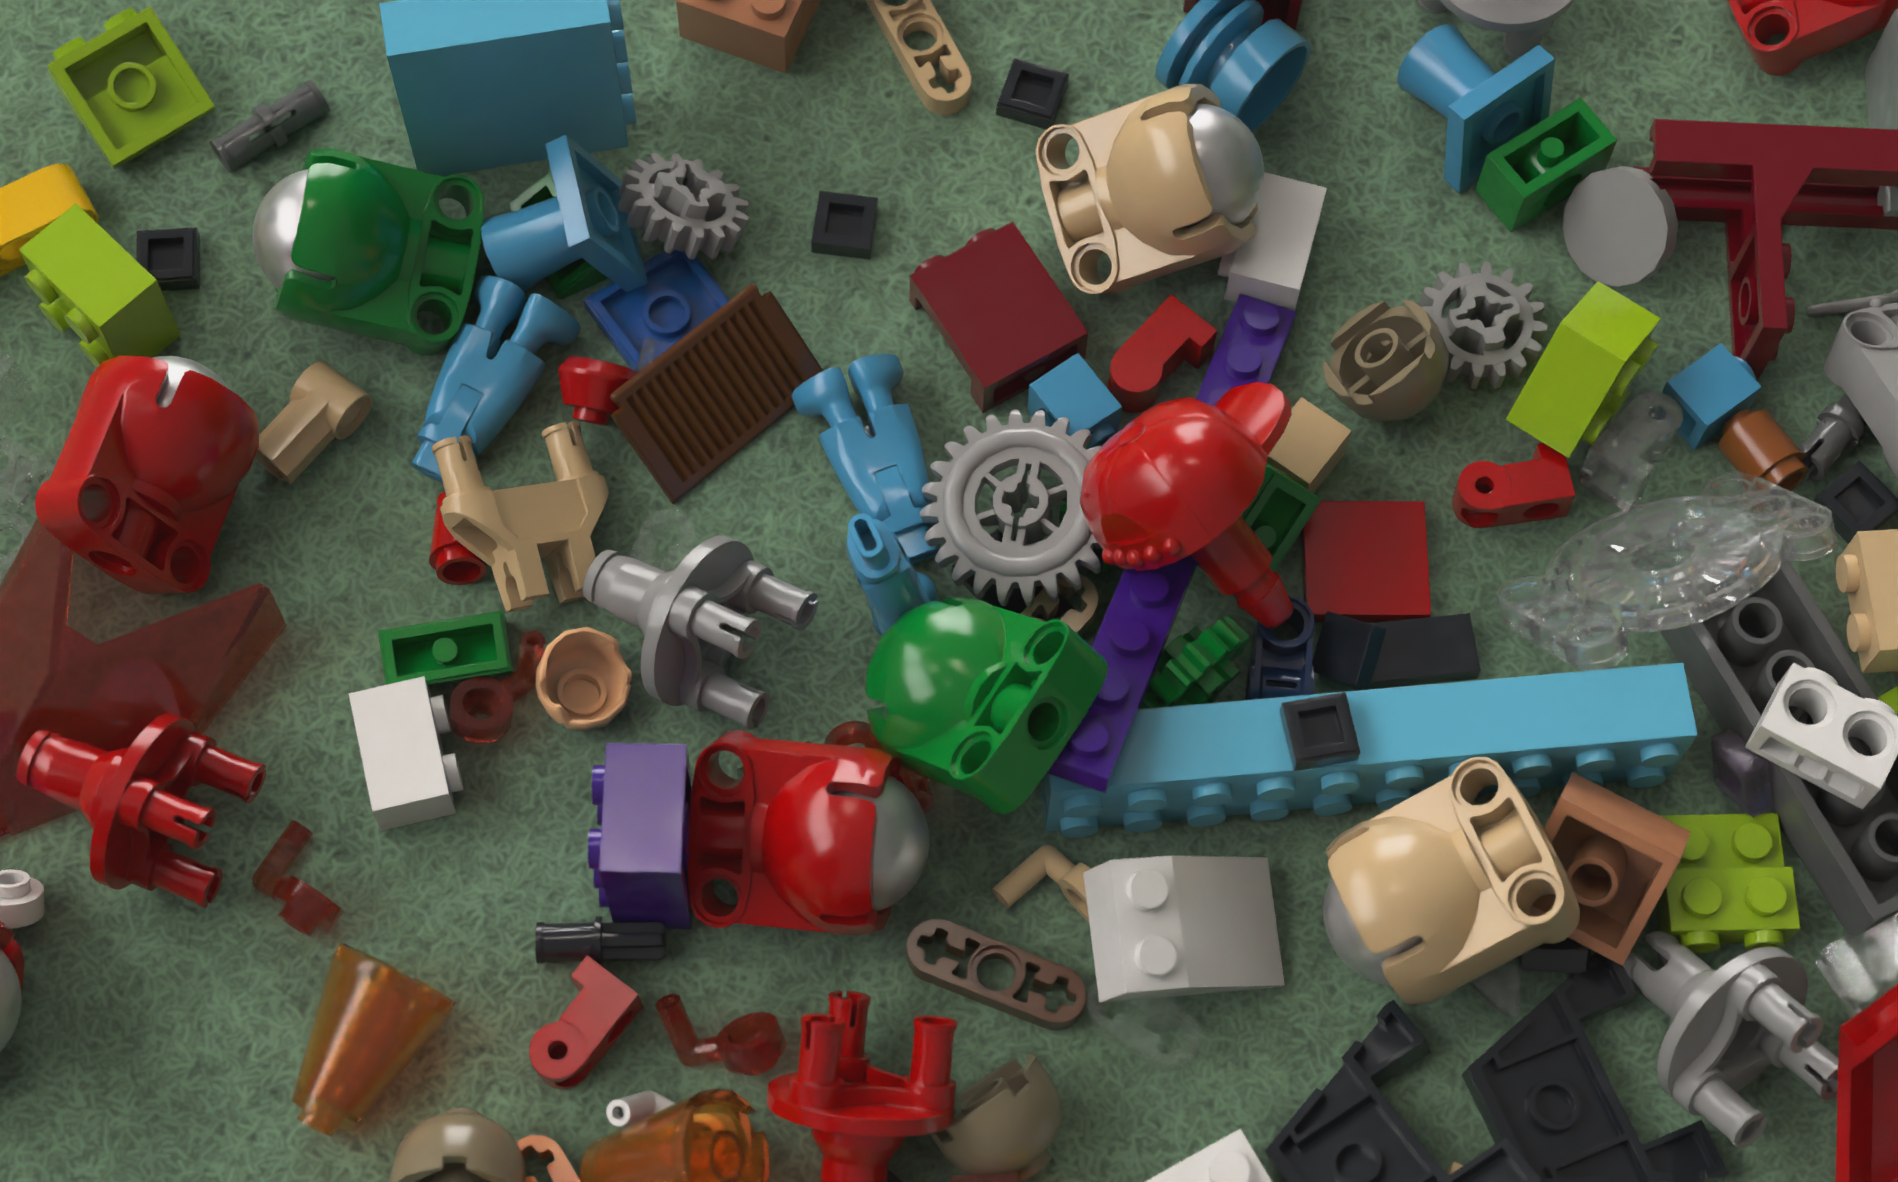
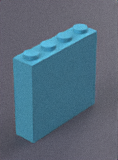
(506, 77)

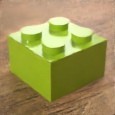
(97, 290)
(1586, 370)

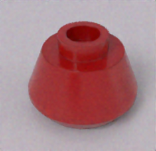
(588, 386)

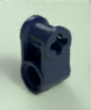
(1282, 666)

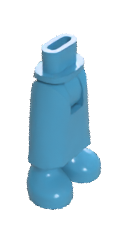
(486, 381)
(877, 462)
(885, 572)

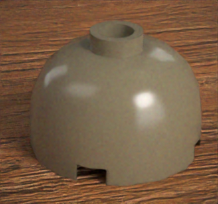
(1388, 362)
(1005, 1122)
(458, 1149)

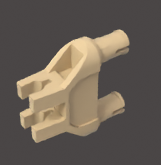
(529, 522)

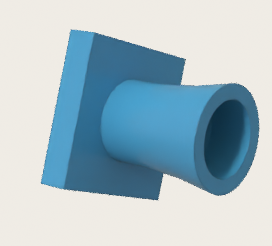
(1479, 105)
(571, 226)

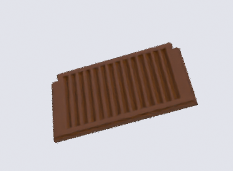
(713, 391)

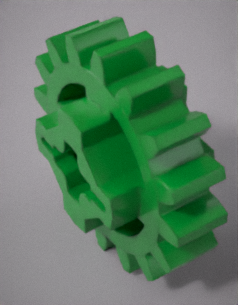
(1197, 666)

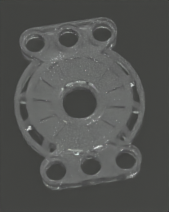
(1603, 581)

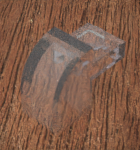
(1862, 966)

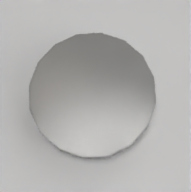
(1620, 226)

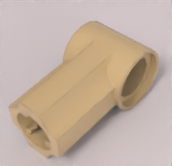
(319, 409)

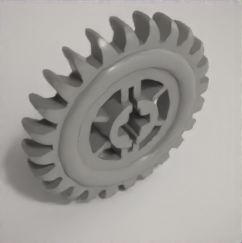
(1011, 562)

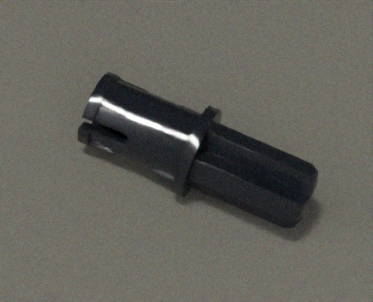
(600, 941)

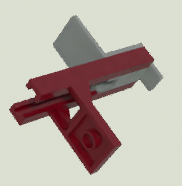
(1777, 177)

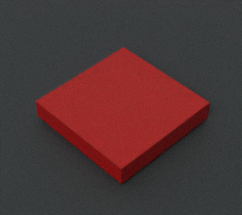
(1367, 560)

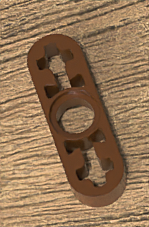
(945, 969)

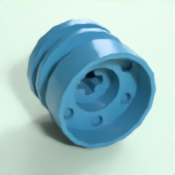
(1235, 57)

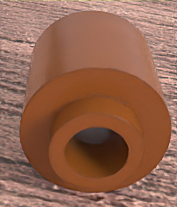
(1762, 448)

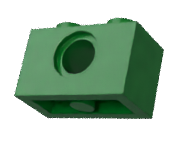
(1544, 164)

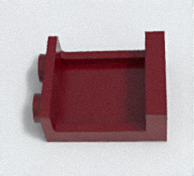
(998, 313)

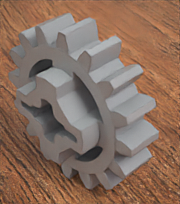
(683, 205)
(1484, 318)

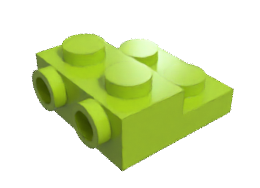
(129, 85)
(1730, 885)

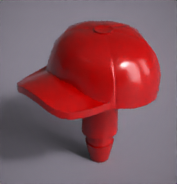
(1179, 489)

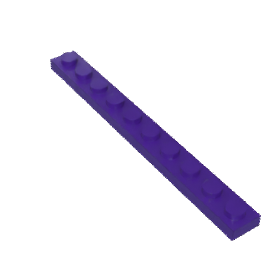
(1150, 599)

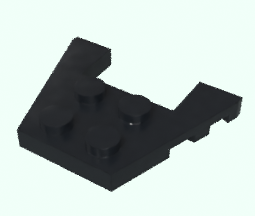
(1558, 1105)
(1359, 1137)

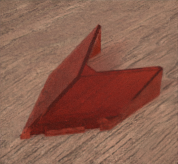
(115, 688)

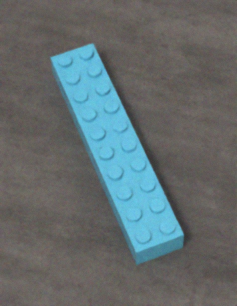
(1237, 761)

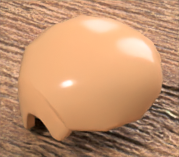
(583, 679)

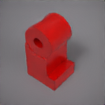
(1155, 351)
(1514, 492)
(587, 1029)

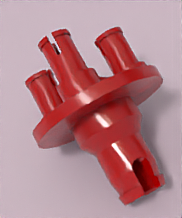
(139, 801)
(853, 1106)

